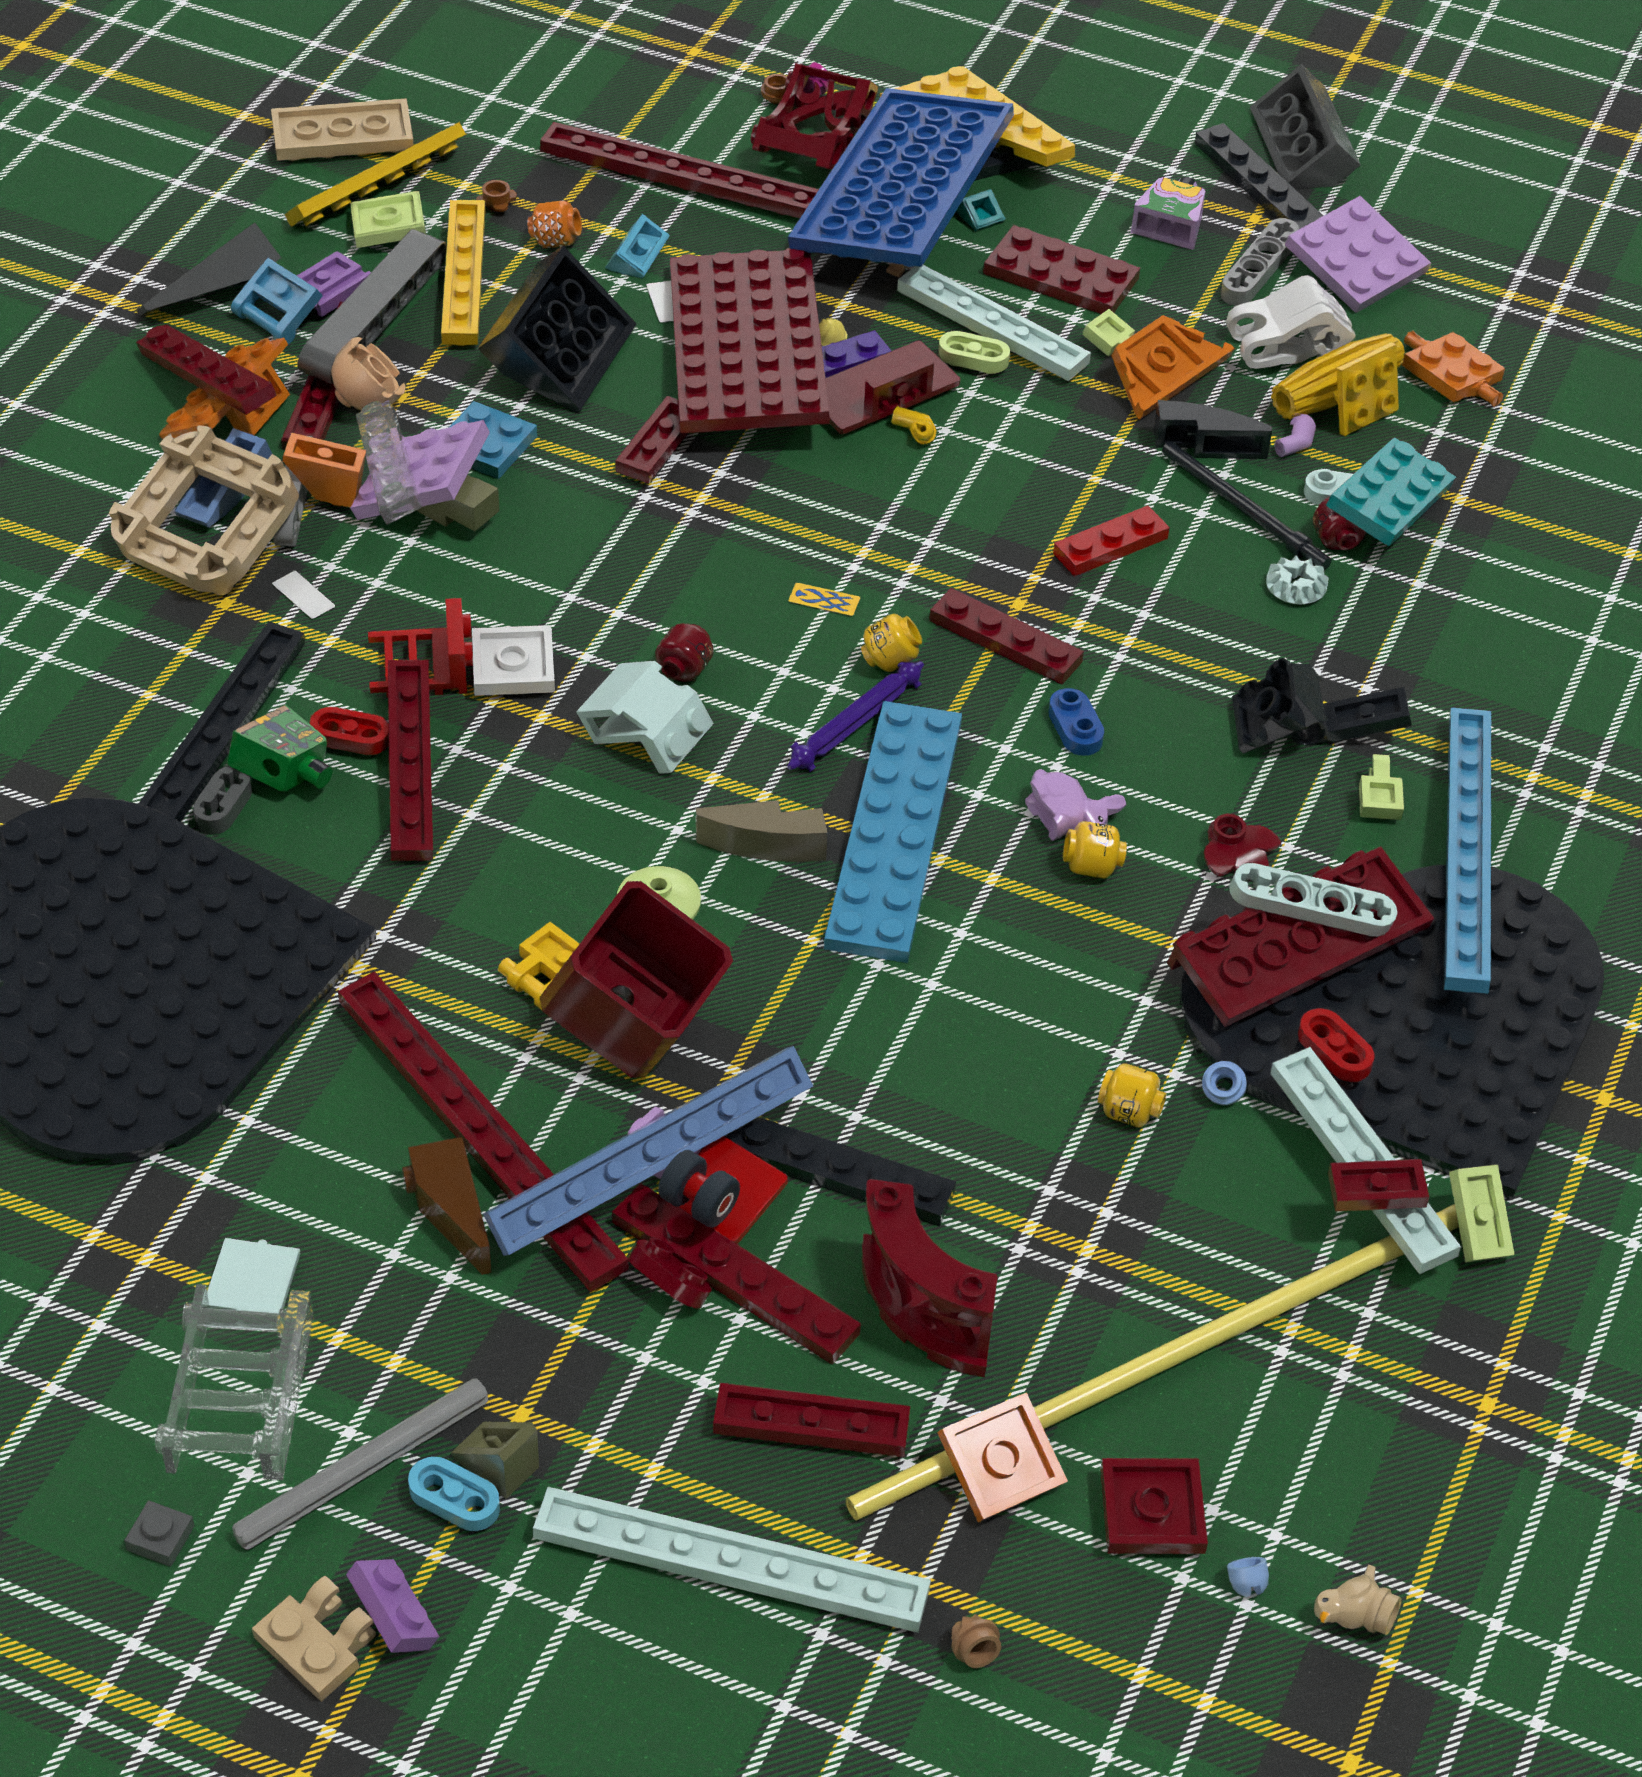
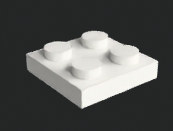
(513, 660)

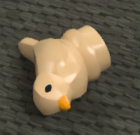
(1359, 1604)

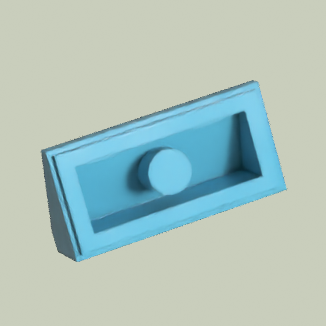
(638, 248)

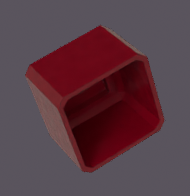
(650, 958)

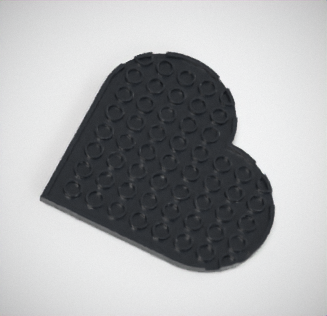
(146, 976)
(1451, 1069)

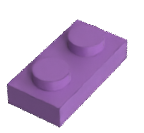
(392, 1605)

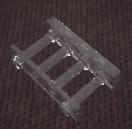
(274, 1404)

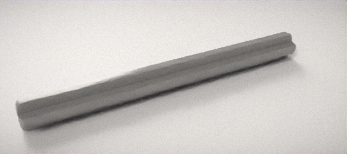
(359, 1464)

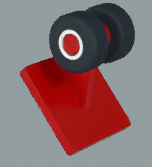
(722, 1186)

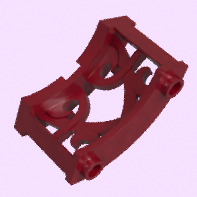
(779, 127)
(923, 1289)

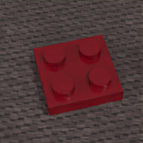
(1153, 1506)

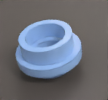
(1220, 1070)

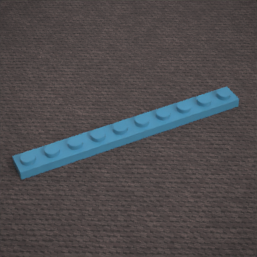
(1468, 853)

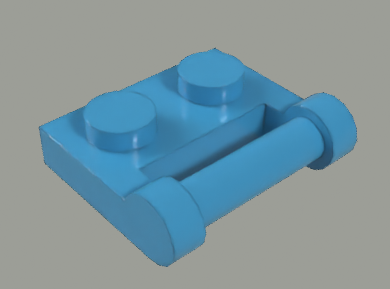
(282, 291)

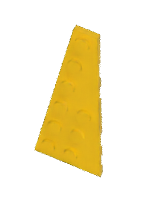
(1025, 132)

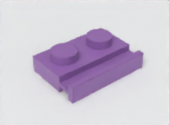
(335, 279)

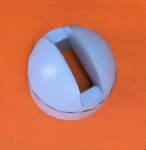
(1247, 1574)

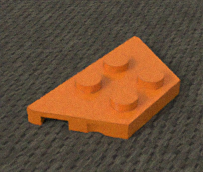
(1164, 361)

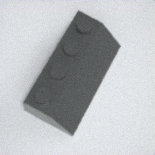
(1304, 132)

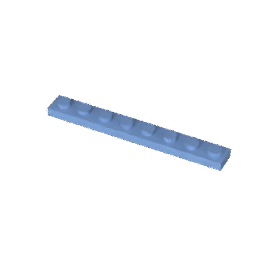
(647, 1150)

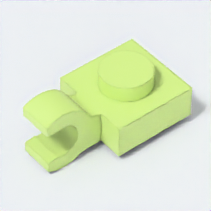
(1379, 793)

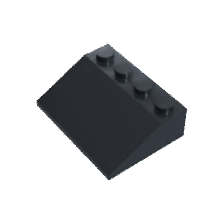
(558, 332)

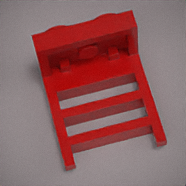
(448, 645)

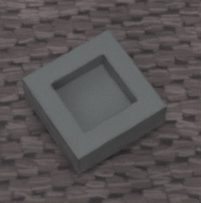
(159, 1533)

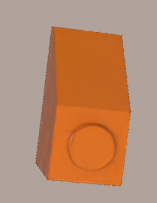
(326, 468)

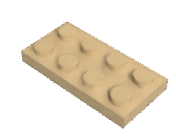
(342, 129)

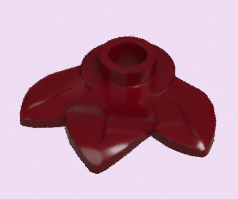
(1236, 844)

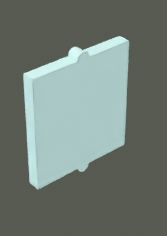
(252, 1276)

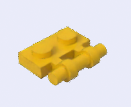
(542, 952)

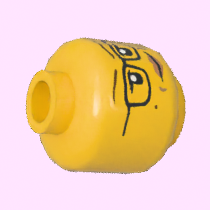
(891, 642)
(1094, 849)
(1131, 1095)

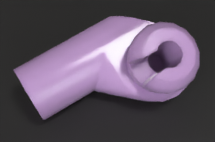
(1301, 436)

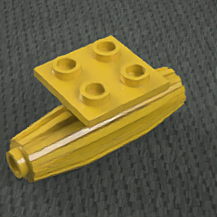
(1354, 376)

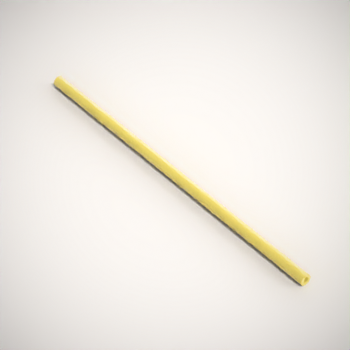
(1153, 1362)

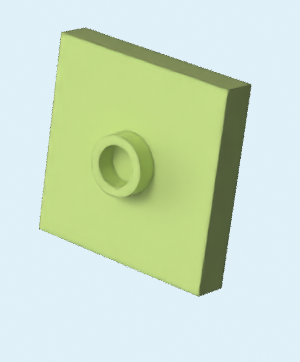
(386, 218)

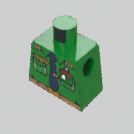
(280, 751)

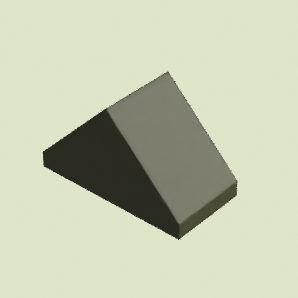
(501, 1454)

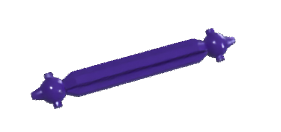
(855, 716)

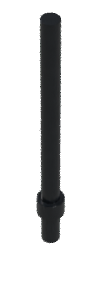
(1296, 542)

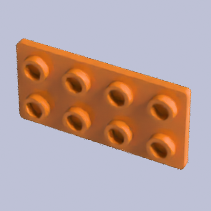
(208, 410)

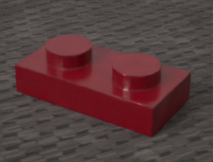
(1378, 1185)

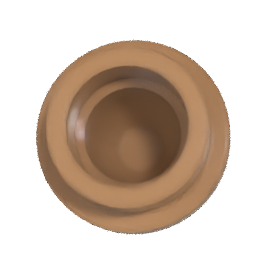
(975, 1641)

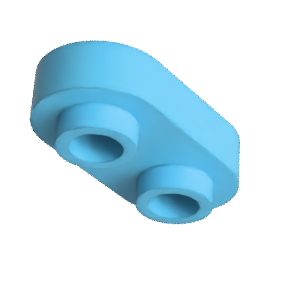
(457, 1494)

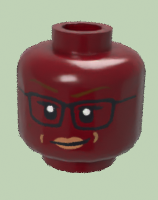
(1335, 530)
(686, 651)

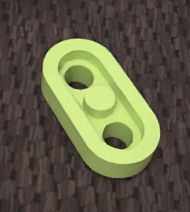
(974, 352)

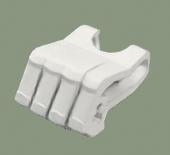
(1282, 315)

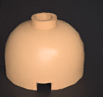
(364, 375)

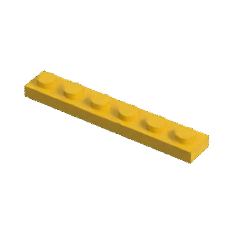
(365, 182)
(463, 273)

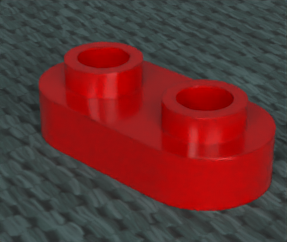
(352, 730)
(1341, 1048)

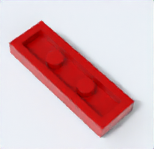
(1111, 540)

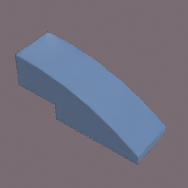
(210, 501)

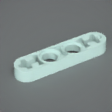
(1313, 892)

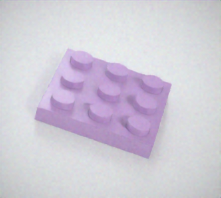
(1357, 254)
(438, 465)

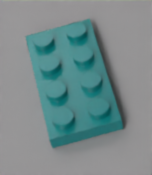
(1391, 491)

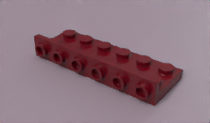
(1266, 956)

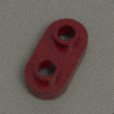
(677, 1279)

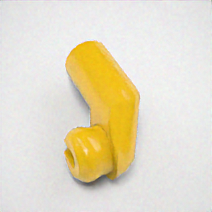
(919, 424)

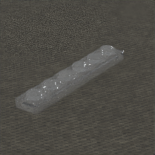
(388, 461)

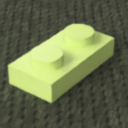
(1481, 1213)

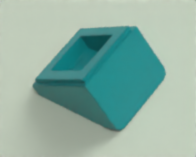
(980, 210)

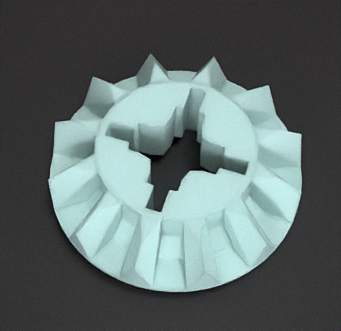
(1303, 591)

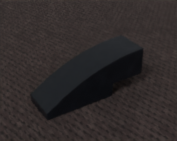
(1211, 431)

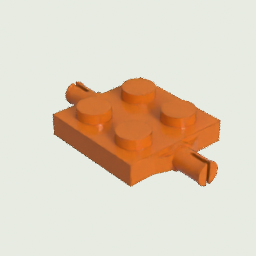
(1453, 367)

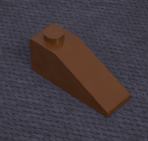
(448, 1197)

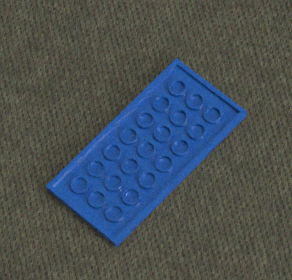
(901, 177)

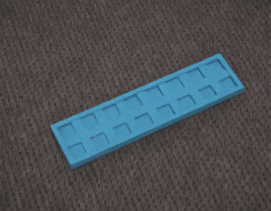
(893, 833)

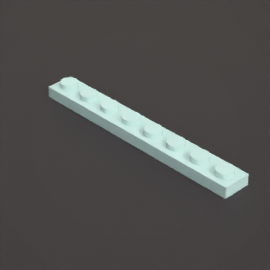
(732, 1559)

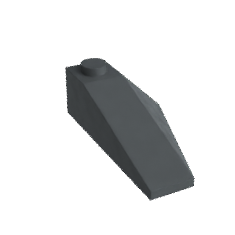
(223, 269)

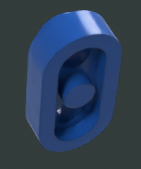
(1076, 721)

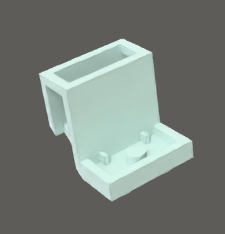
(648, 710)

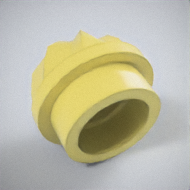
(831, 331)

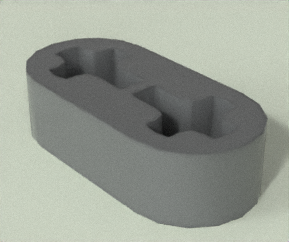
(215, 797)

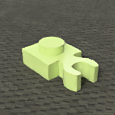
(1107, 331)

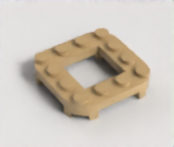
(210, 566)

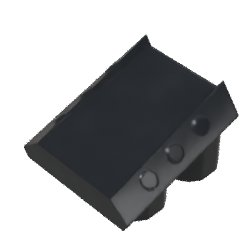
(1278, 704)

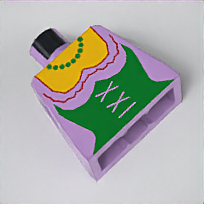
(1170, 212)

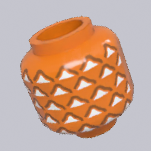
(555, 224)

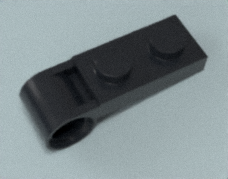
(1359, 717)

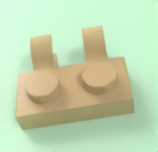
(306, 1647)

